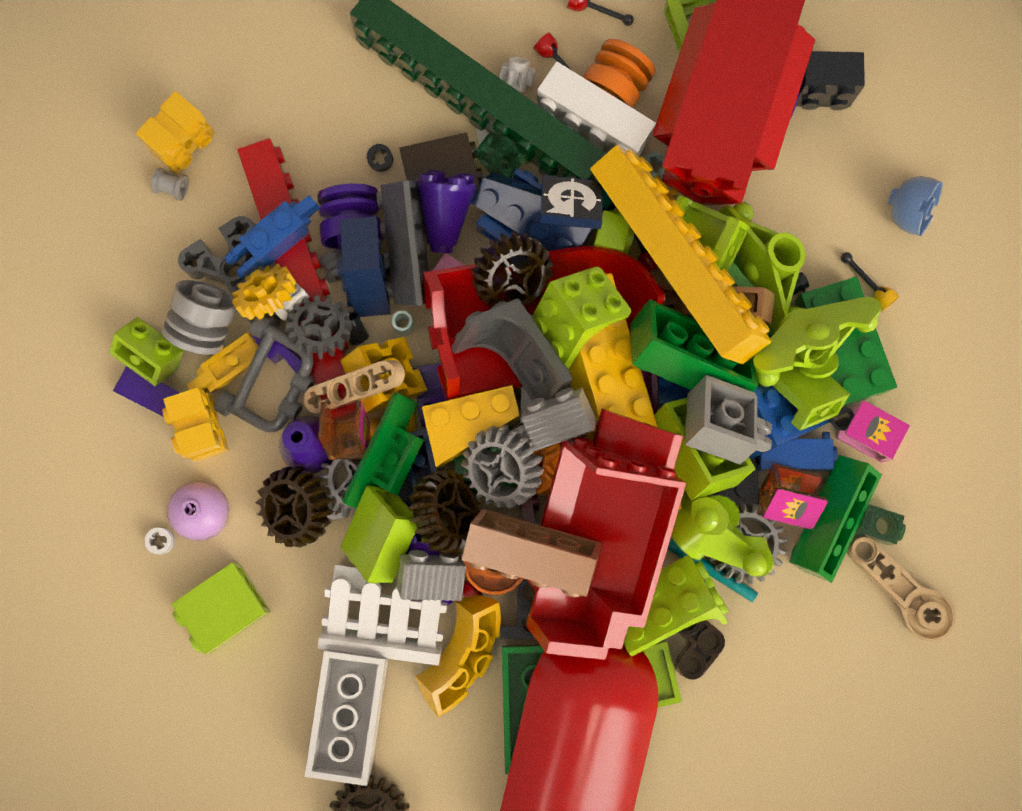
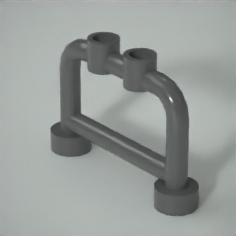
(301, 381)

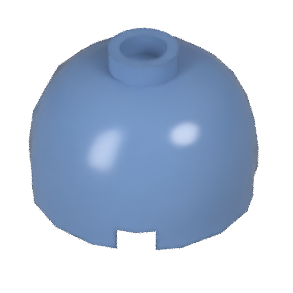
(914, 203)

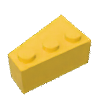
(459, 420)

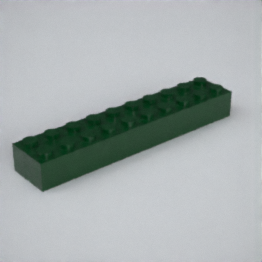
(472, 89)

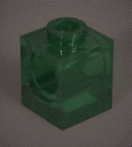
(499, 155)
(894, 521)

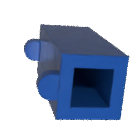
(802, 455)

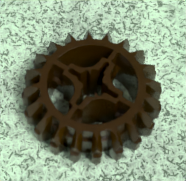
(530, 265)
(305, 507)
(443, 510)
(385, 794)

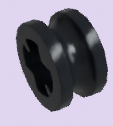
(388, 159)

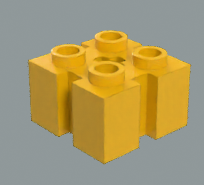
(176, 133)
(392, 349)
(195, 425)

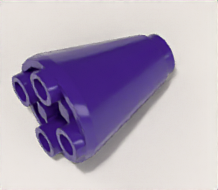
(444, 207)

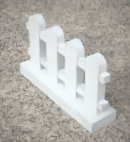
(380, 639)

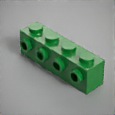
(847, 496)

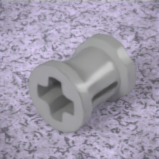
(169, 184)

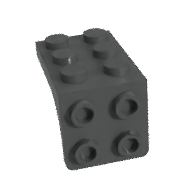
(516, 338)

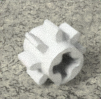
(517, 73)

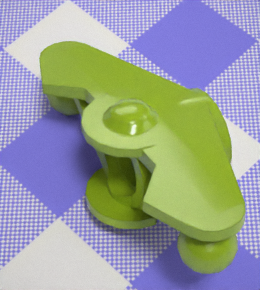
(769, 260)
(812, 337)
(710, 529)

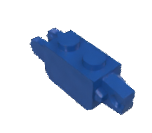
(273, 235)

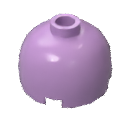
(210, 511)

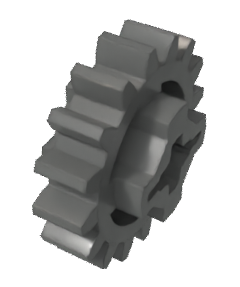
(317, 329)

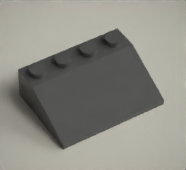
(405, 241)

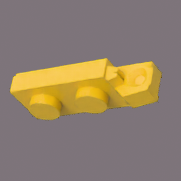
(225, 365)

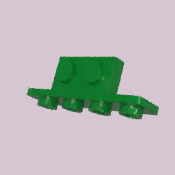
(388, 453)

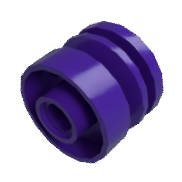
(342, 203)

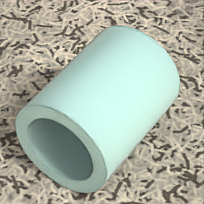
(403, 315)

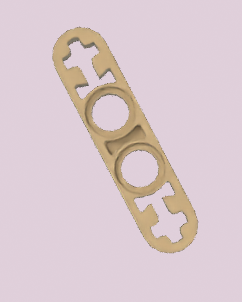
(353, 385)

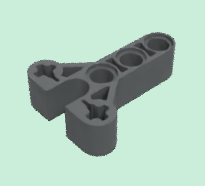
(217, 268)

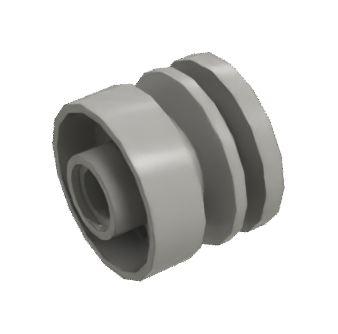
(198, 317)

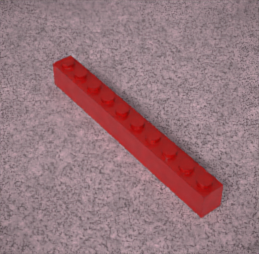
(270, 189)

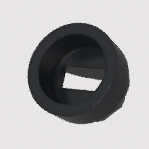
(843, 423)

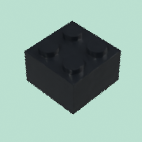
(832, 80)

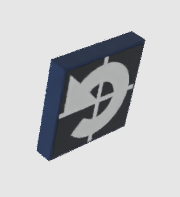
(571, 202)

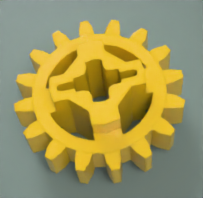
(264, 292)

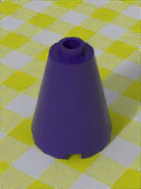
(301, 445)

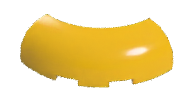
(465, 655)

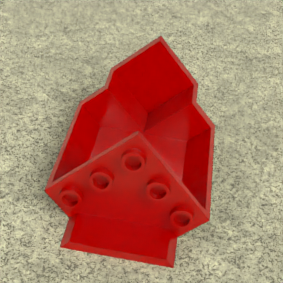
(732, 96)
(628, 499)

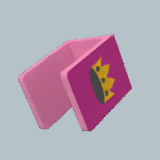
(874, 432)

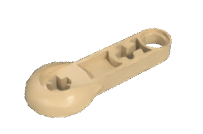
(908, 594)

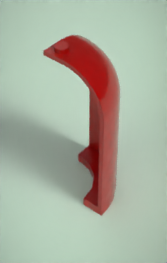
(454, 298)
(583, 734)

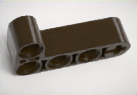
(695, 648)

